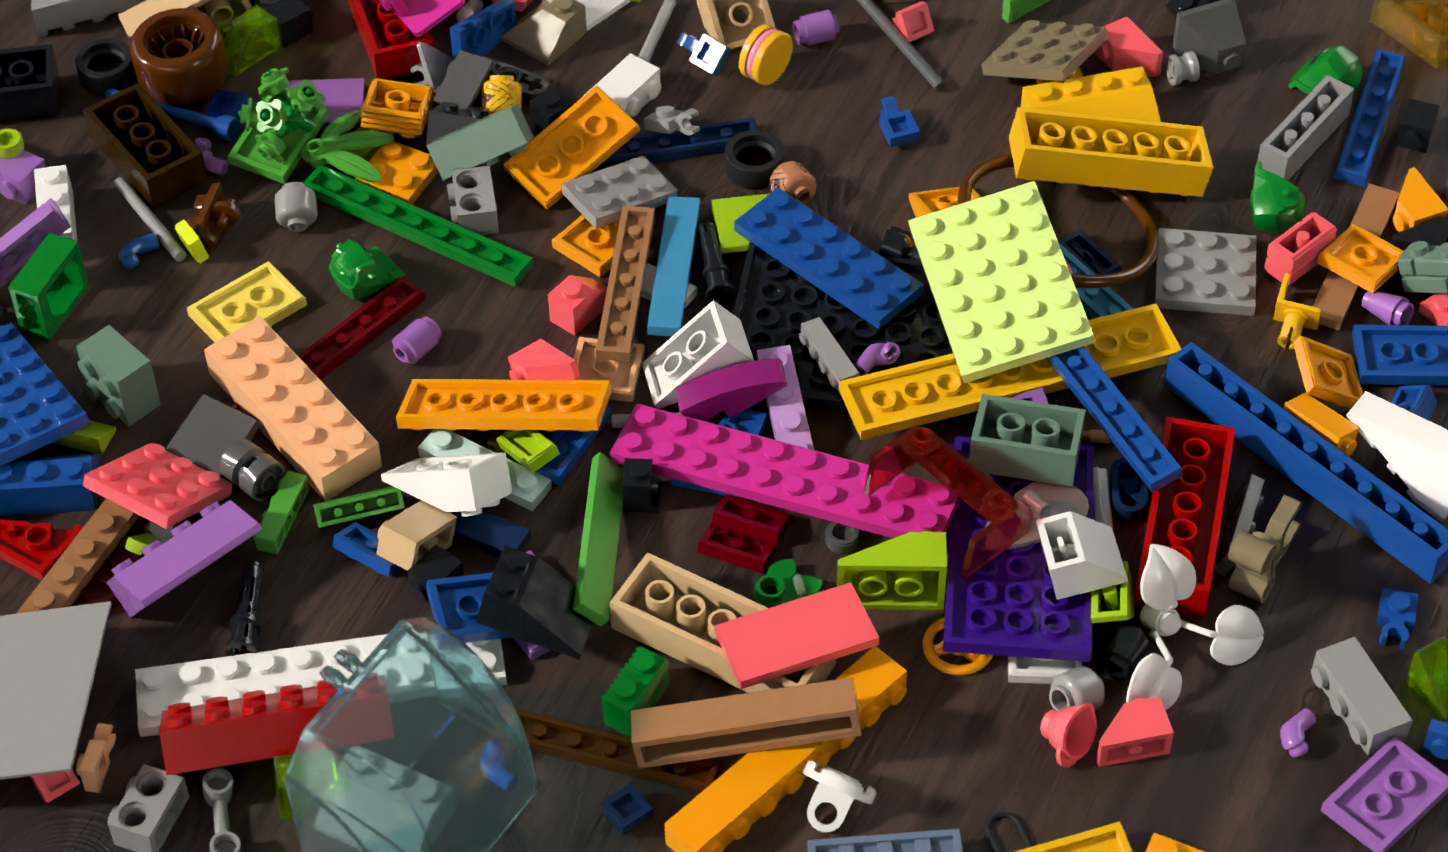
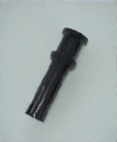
(716, 273)
(245, 623)

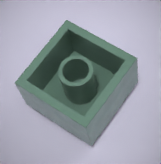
(118, 376)

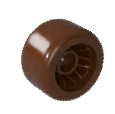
(179, 57)

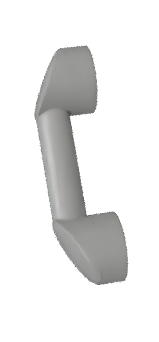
(218, 793)

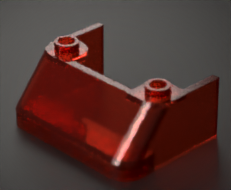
(1007, 514)

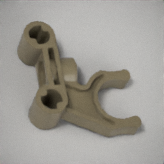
(1260, 552)

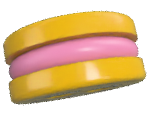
(765, 54)

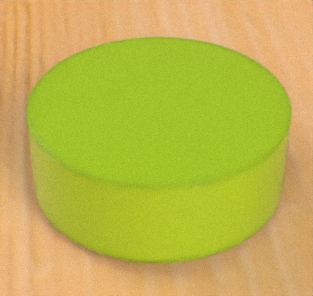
(10, 143)

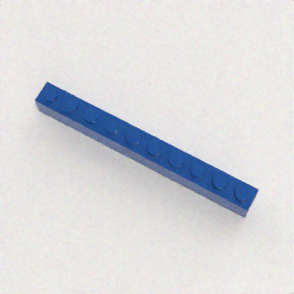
(1310, 461)

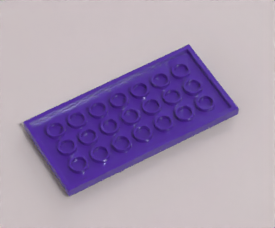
(1011, 599)

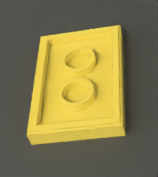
(255, 294)

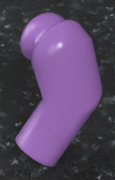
(212, 164)
(877, 355)
(1293, 732)

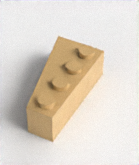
(221, 11)

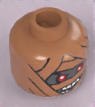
(794, 180)

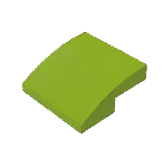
(725, 213)

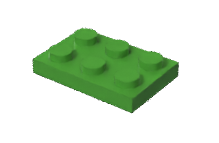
(247, 157)

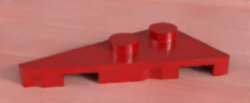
(34, 546)

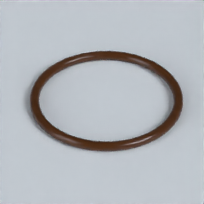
(1125, 196)

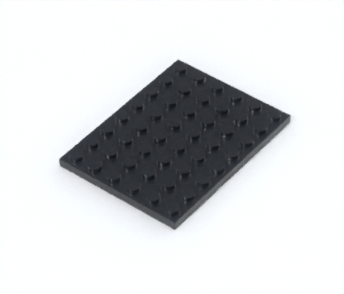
(778, 300)

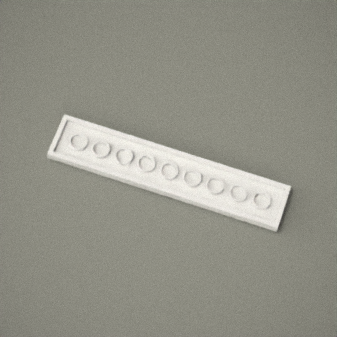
(265, 671)

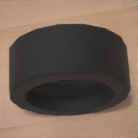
(101, 51)
(753, 142)

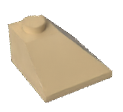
(734, 19)

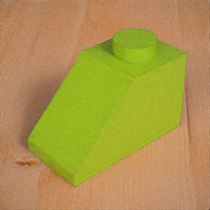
(1113, 602)

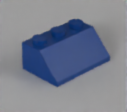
(47, 484)

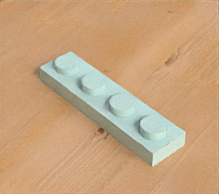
(527, 487)

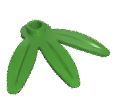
(334, 147)

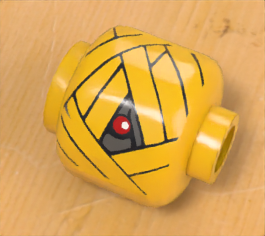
(500, 93)

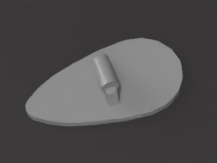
(1047, 501)

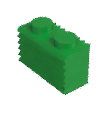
(635, 688)

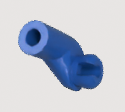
(135, 247)

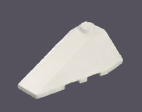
(1412, 447)

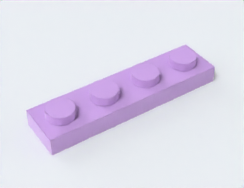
(786, 405)

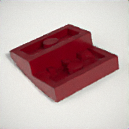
(743, 533)

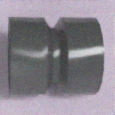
(251, 469)

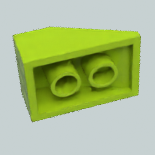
(899, 572)

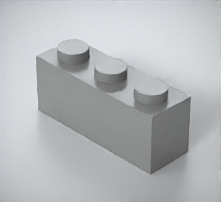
(1360, 695)

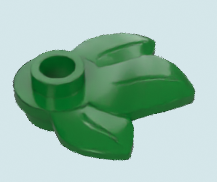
(784, 585)

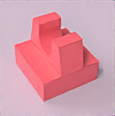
(914, 21)

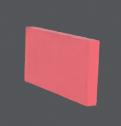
(796, 635)

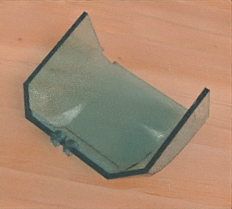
(411, 751)

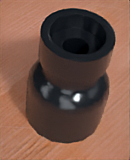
(898, 244)

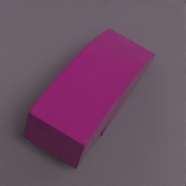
(731, 389)

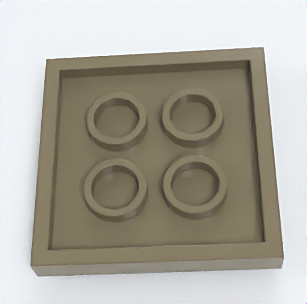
(1044, 50)

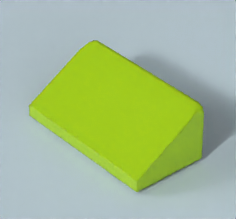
(91, 438)

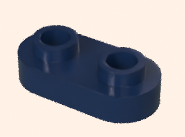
(1127, 491)

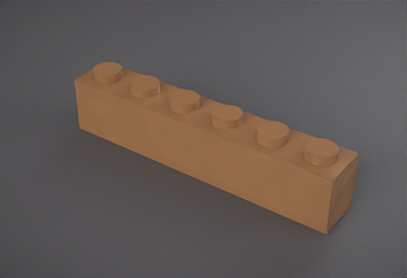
(745, 723)

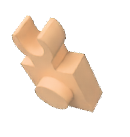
(95, 762)

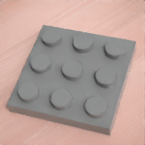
(1206, 272)

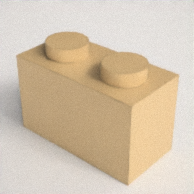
(414, 533)

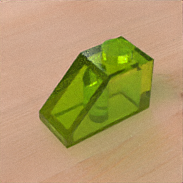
(251, 39)

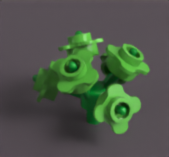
(279, 112)

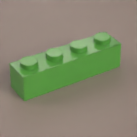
(358, 506)
(281, 512)

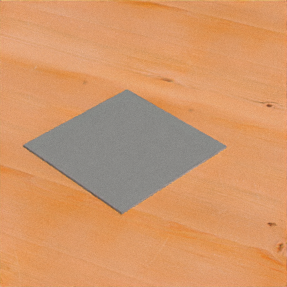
(46, 685)

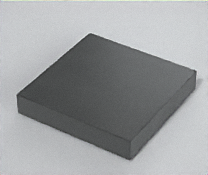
(209, 433)

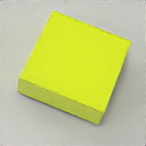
(191, 241)

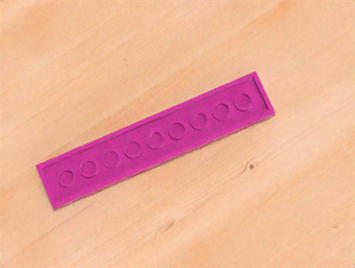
(782, 474)

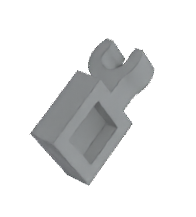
(668, 120)

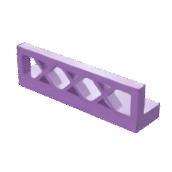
(25, 237)

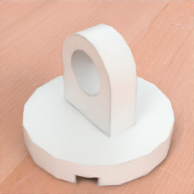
(835, 789)

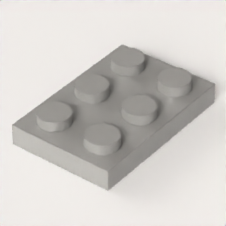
(604, 192)

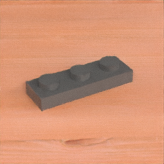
(1244, 506)

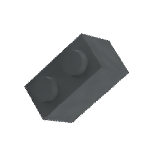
(464, 80)

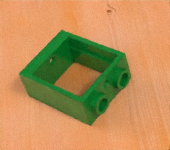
(43, 312)

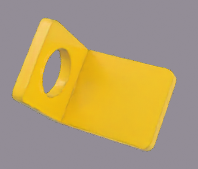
(1294, 316)

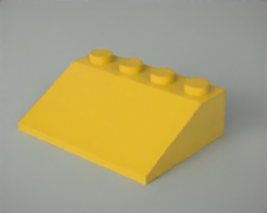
(1108, 94)

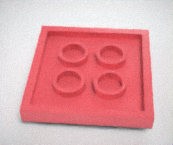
(158, 485)

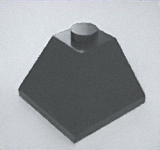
(1212, 34)

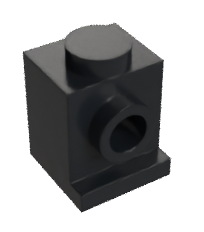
(640, 486)

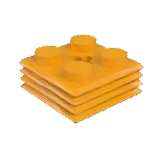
(397, 107)

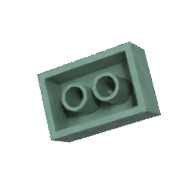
(1027, 439)

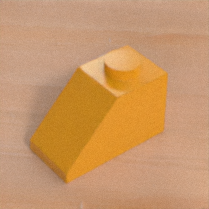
(1417, 203)

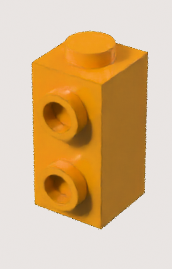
(1324, 422)

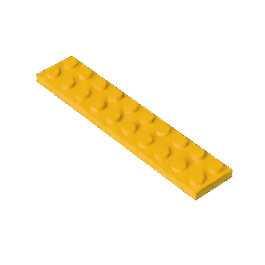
(935, 389)

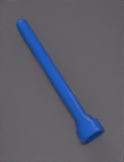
(224, 126)

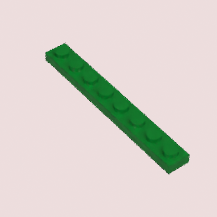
(419, 226)

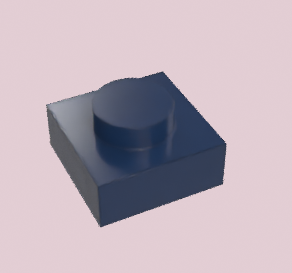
(626, 809)

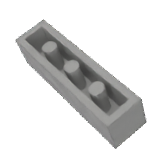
(827, 352)

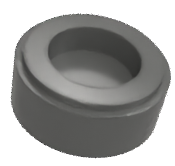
(842, 538)

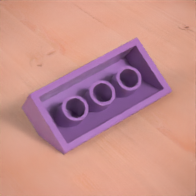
(182, 556)

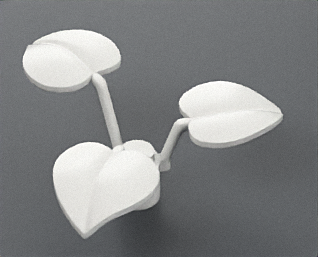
(1163, 582)

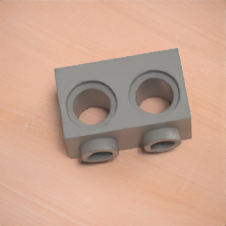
(474, 200)
(154, 812)

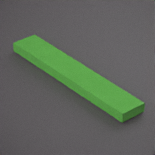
(599, 540)

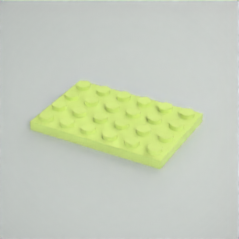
(1000, 282)

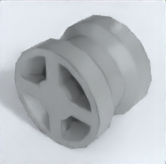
(1182, 68)

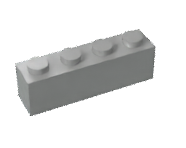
(1306, 128)

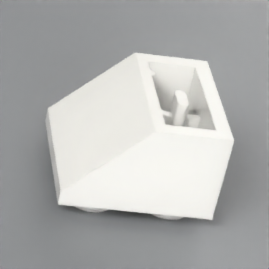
(1080, 554)

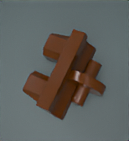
(213, 215)

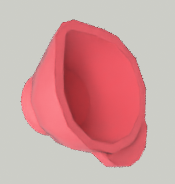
(1070, 732)

